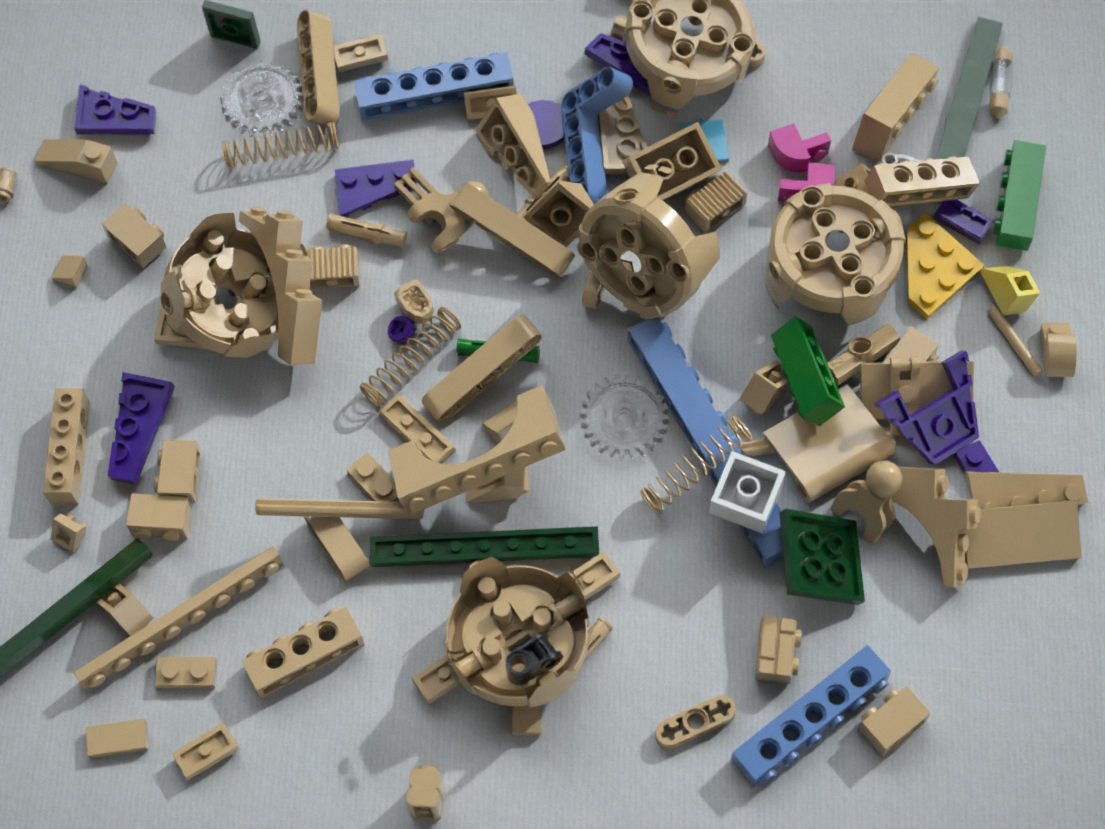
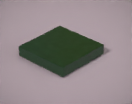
(231, 24)

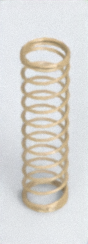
(227, 154)
(378, 397)
(740, 431)

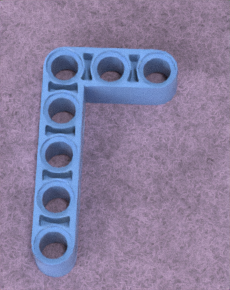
(581, 127)

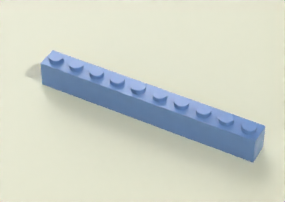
(696, 416)

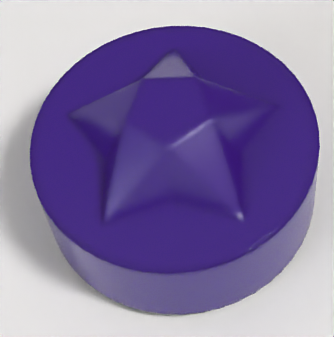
(401, 329)

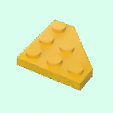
(936, 266)

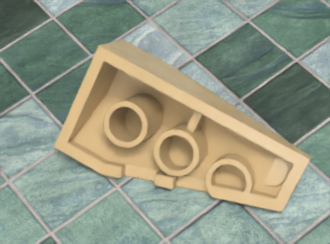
(513, 136)

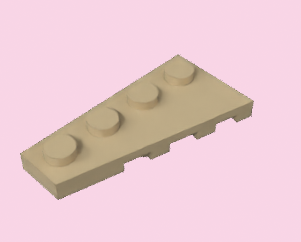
(619, 136)
(1016, 489)

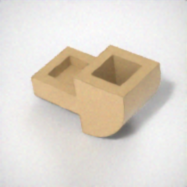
(1059, 349)

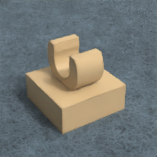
(67, 532)

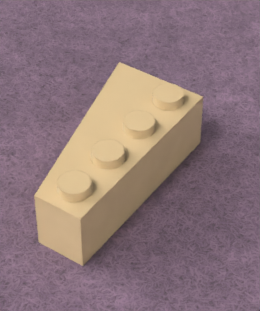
(895, 107)

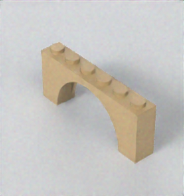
(531, 439)

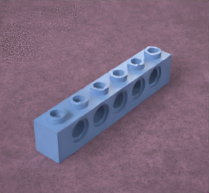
(428, 96)
(863, 665)

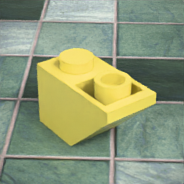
(1011, 288)

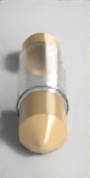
(1001, 82)

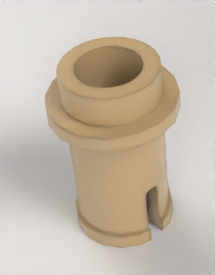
(6, 184)

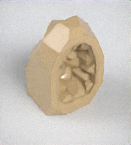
(414, 301)

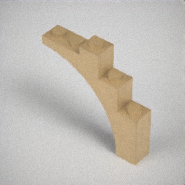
(291, 274)

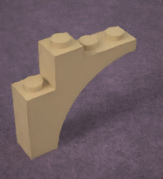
(943, 518)

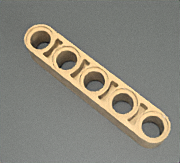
(317, 68)
(512, 230)
(481, 368)

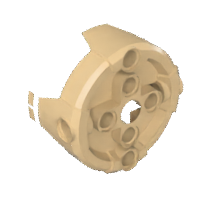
(684, 64)
(669, 253)
(215, 258)
(828, 280)
(511, 598)

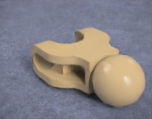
(438, 207)
(872, 498)

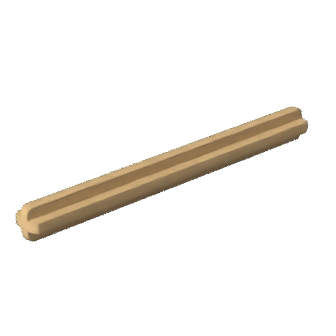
(333, 508)

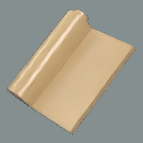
(831, 452)

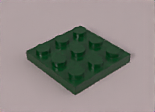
(821, 557)

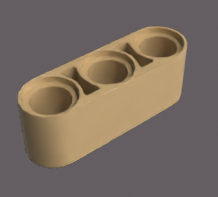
(339, 545)

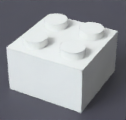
(747, 492)

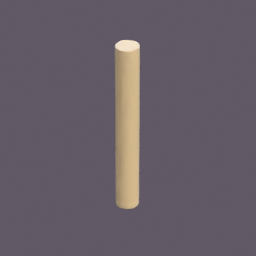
(1015, 341)

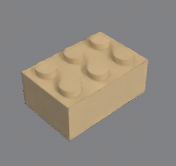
(684, 152)

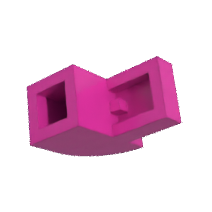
(793, 152)
(816, 175)

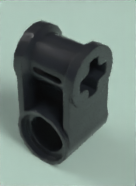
(536, 655)

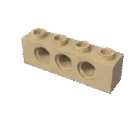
(922, 181)
(66, 446)
(296, 666)

